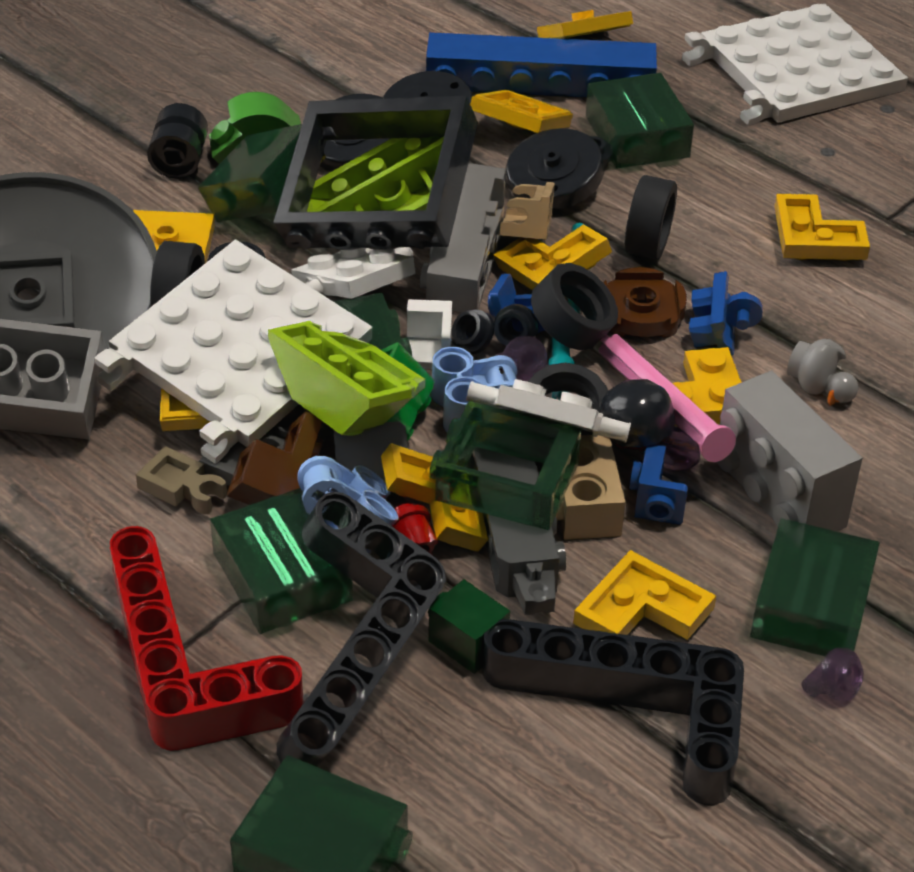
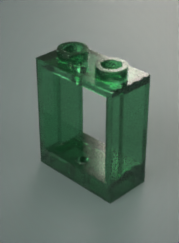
(514, 435)

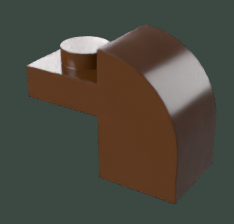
(269, 471)

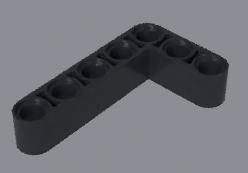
(373, 637)
(635, 674)

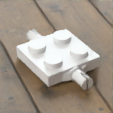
(355, 270)
(531, 400)

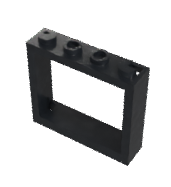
(378, 119)

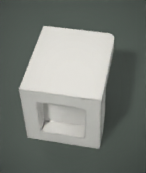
(428, 328)

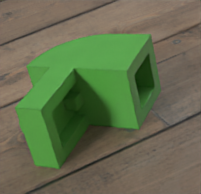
(249, 115)

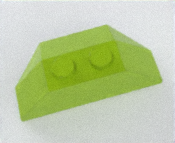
(385, 178)
(342, 377)

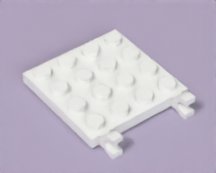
(797, 63)
(213, 345)

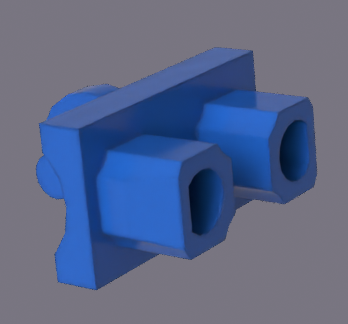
(720, 313)

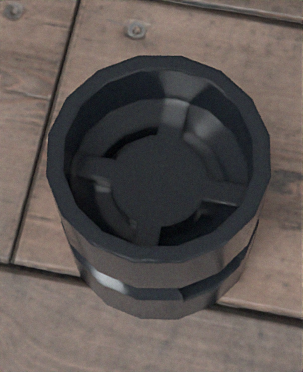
(177, 141)

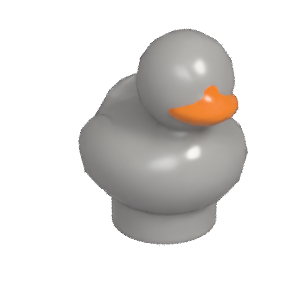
(816, 369)

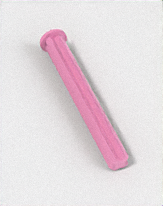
(713, 440)

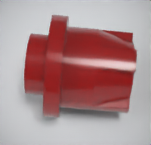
(414, 524)

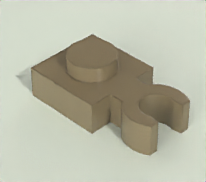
(176, 476)

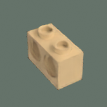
(595, 495)

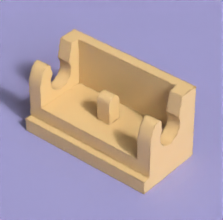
(531, 215)

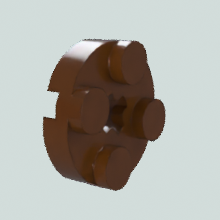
(662, 308)

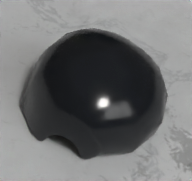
(642, 405)

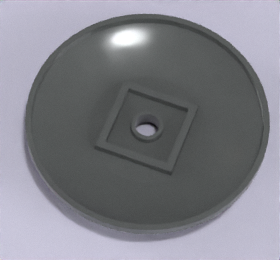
(76, 249)

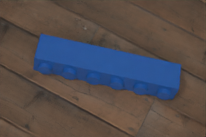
(537, 63)

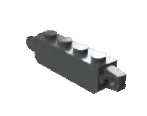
(520, 556)

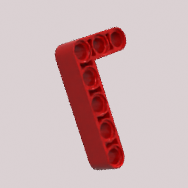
(202, 705)

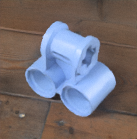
(455, 369)
(324, 475)

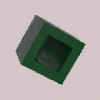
(460, 621)

